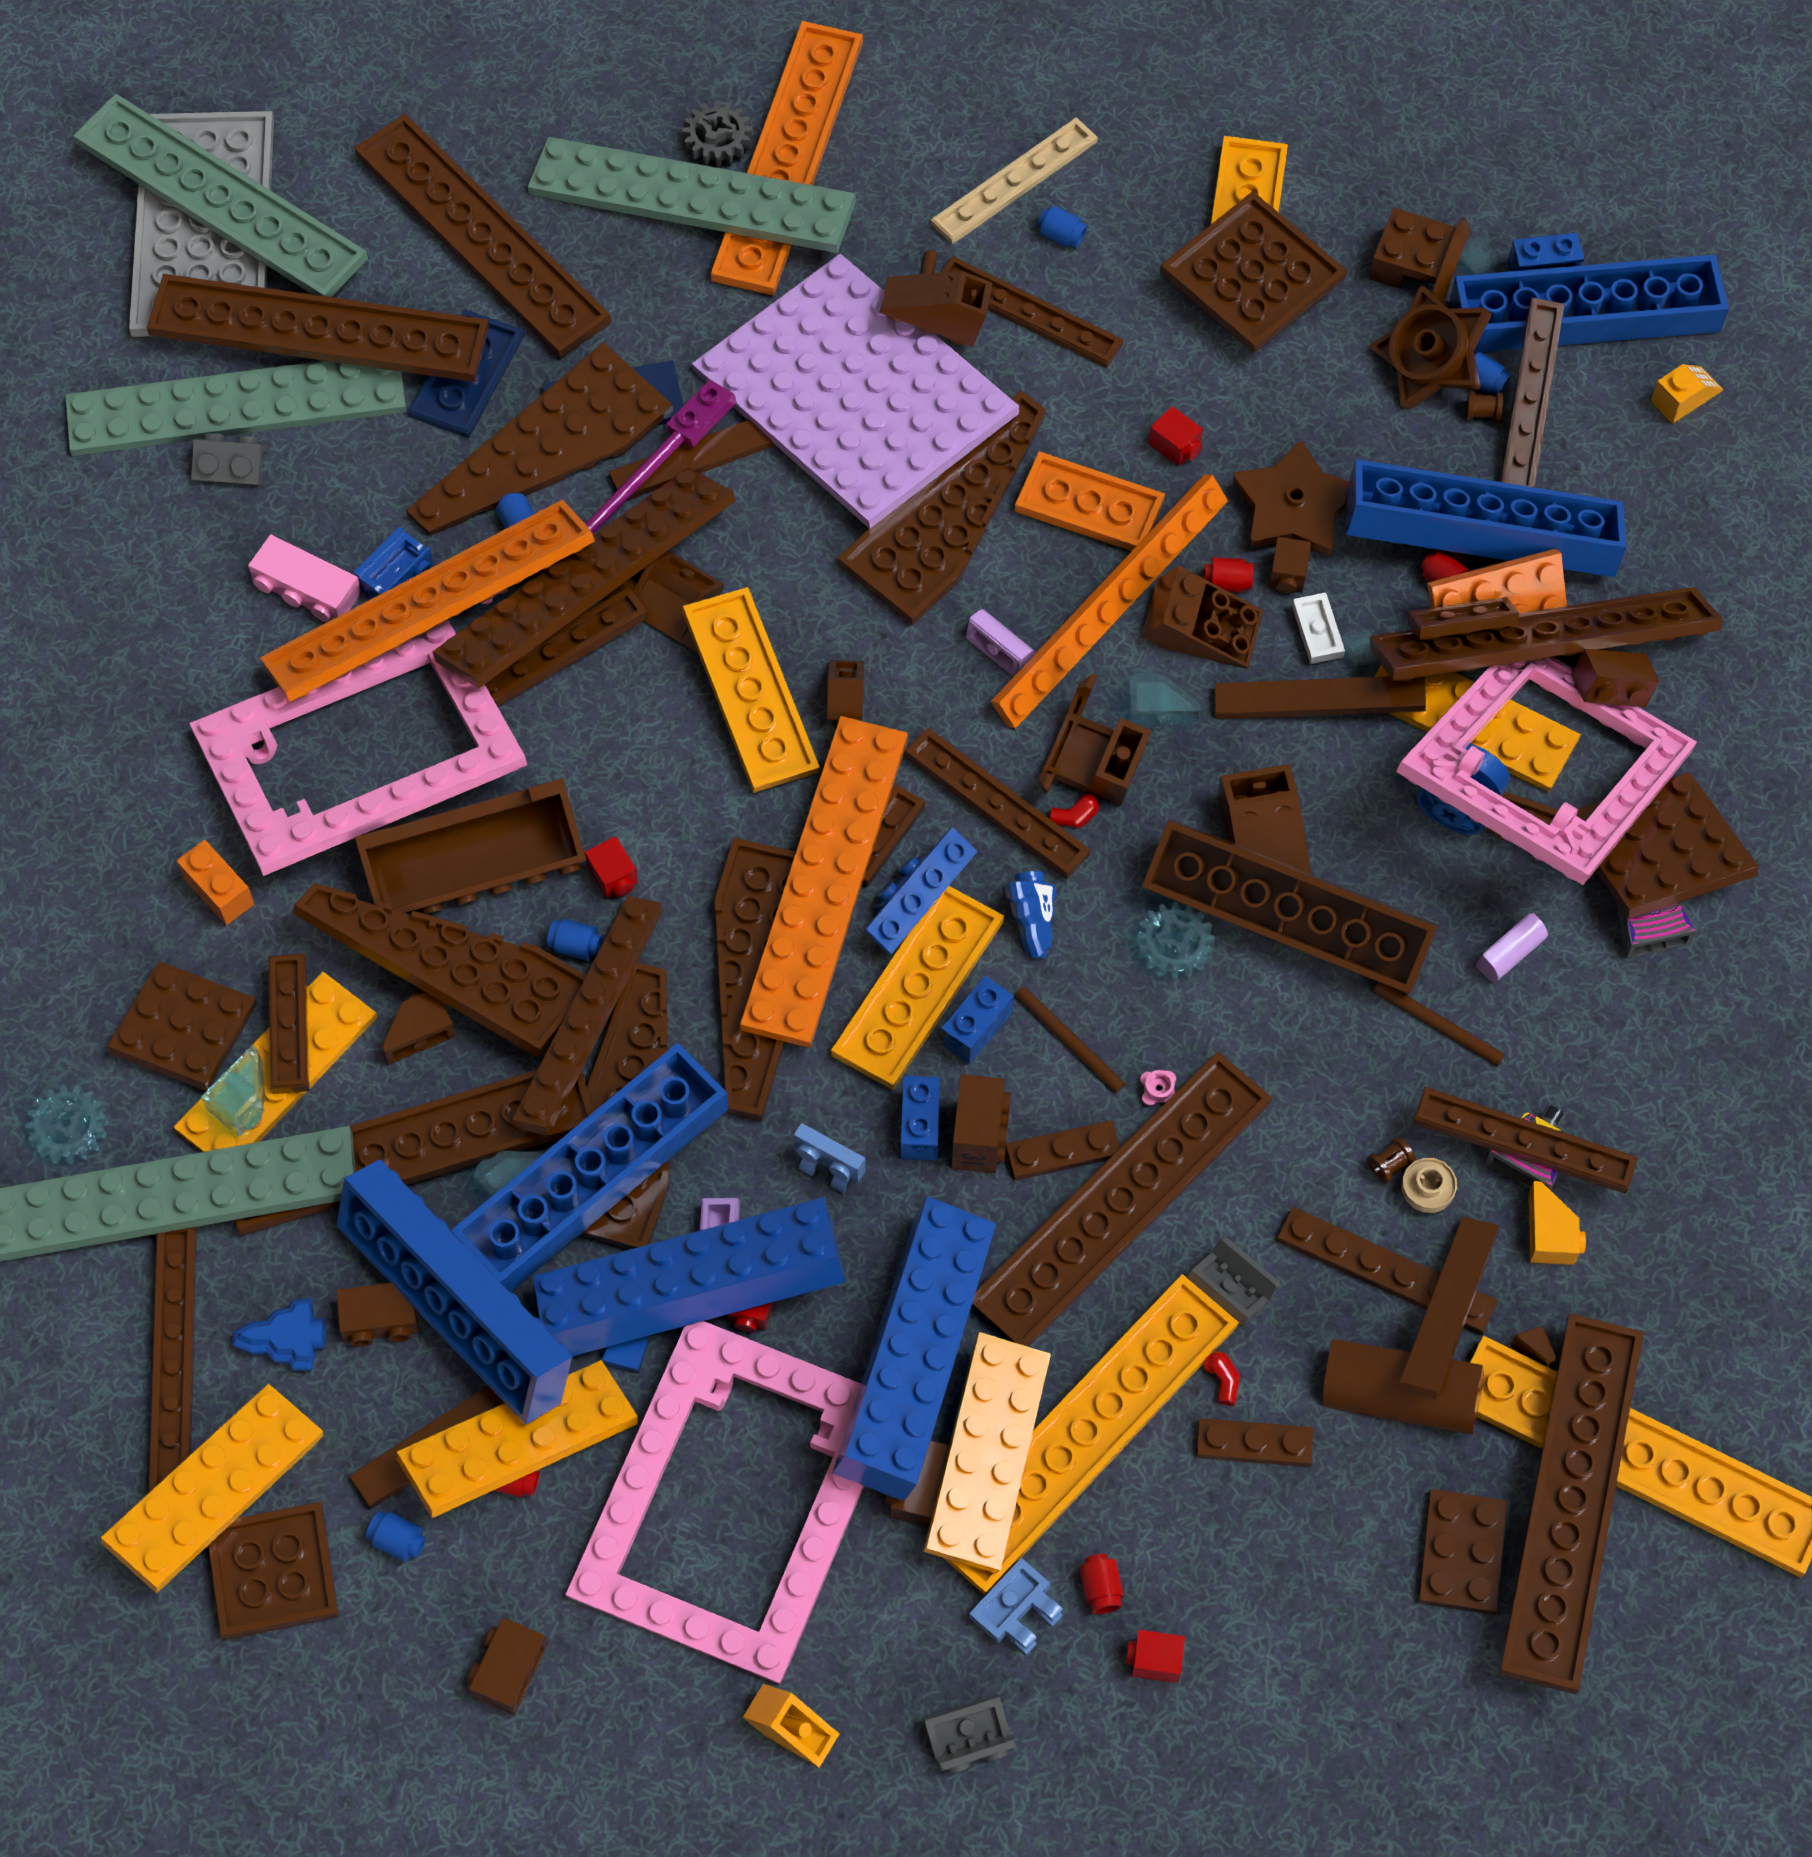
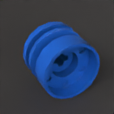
(1491, 774)

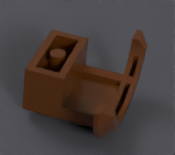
(1419, 250)
(1092, 754)

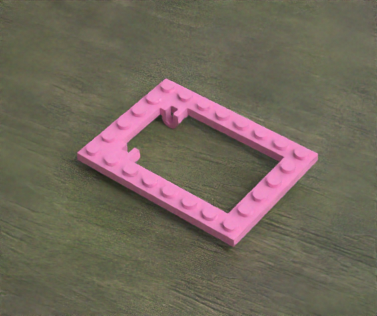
(284, 840)
(1568, 843)
(700, 1360)

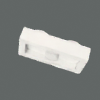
(1318, 628)

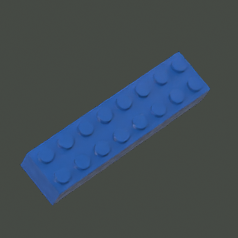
(1600, 300)
(1483, 517)
(593, 1167)
(690, 1278)
(454, 1291)
(914, 1349)

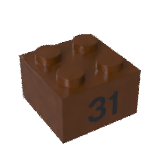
(980, 1124)

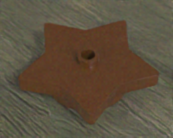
(1433, 348)
(1293, 500)

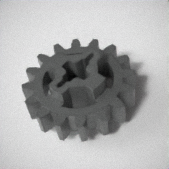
(718, 131)

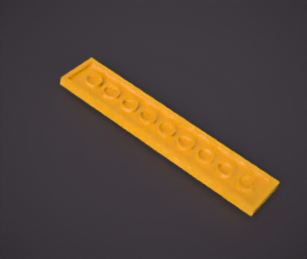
(1108, 1412)
(1662, 1466)

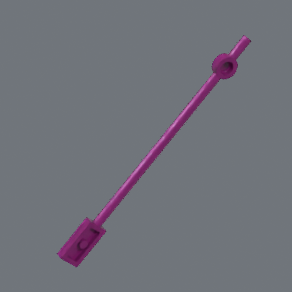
(687, 425)

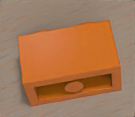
(215, 882)

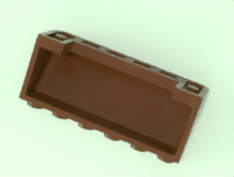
(472, 849)

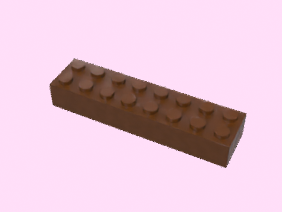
(1290, 906)

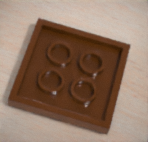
(182, 1026)
(273, 1571)

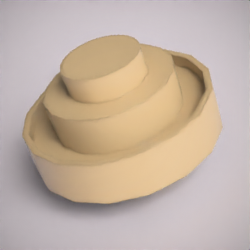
(1429, 1185)

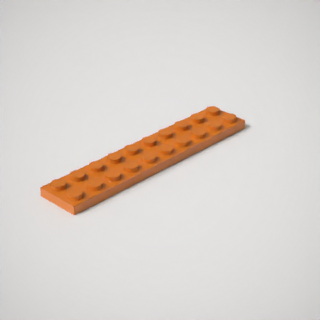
(792, 144)
(426, 600)
(824, 882)

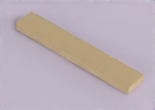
(1013, 181)

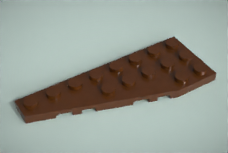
(579, 420)
(931, 537)
(744, 917)
(496, 983)
(631, 1044)

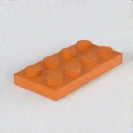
(1089, 502)
(1528, 582)

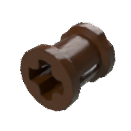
(1484, 406)
(1391, 1159)

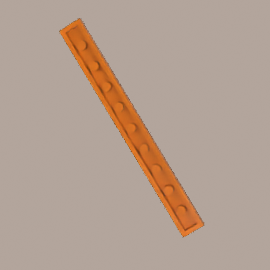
(1109, 601)

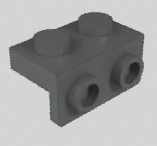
(227, 461)
(1234, 1281)
(969, 1734)

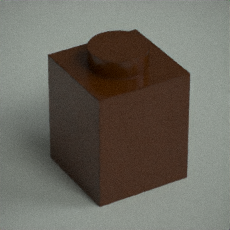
(1290, 565)

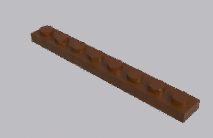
(587, 1016)
(173, 1352)

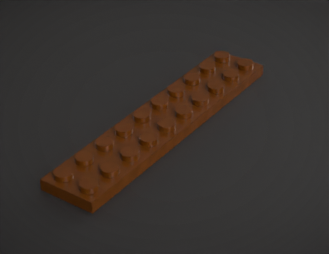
(483, 235)
(318, 327)
(583, 577)
(1551, 634)
(446, 1136)
(1119, 1201)
(1571, 1505)

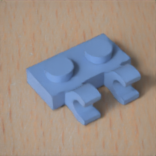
(841, 1161)
(1010, 1600)

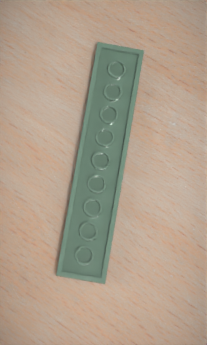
(692, 194)
(220, 197)
(229, 405)
(175, 1193)

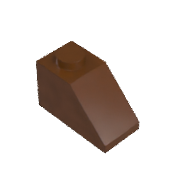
(845, 689)
(417, 1026)

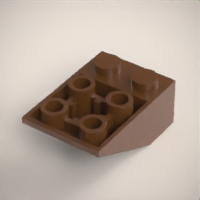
(939, 303)
(1201, 619)
(1265, 814)

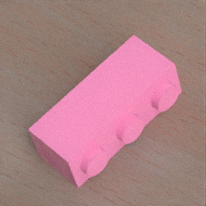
(304, 579)

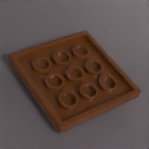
(1253, 271)
(1673, 851)

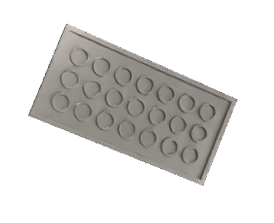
(181, 246)

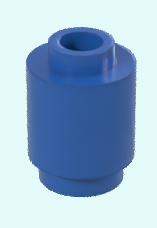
(1061, 227)
(1491, 375)
(513, 509)
(574, 939)
(396, 1536)

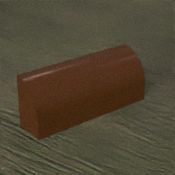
(1368, 1381)

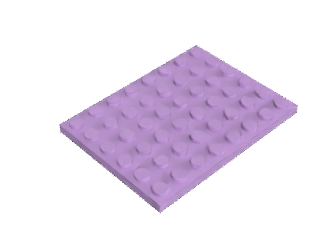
(854, 394)

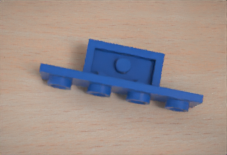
(917, 889)

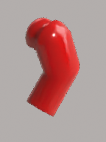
(1078, 814)
(1227, 1374)

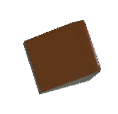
(1535, 1346)

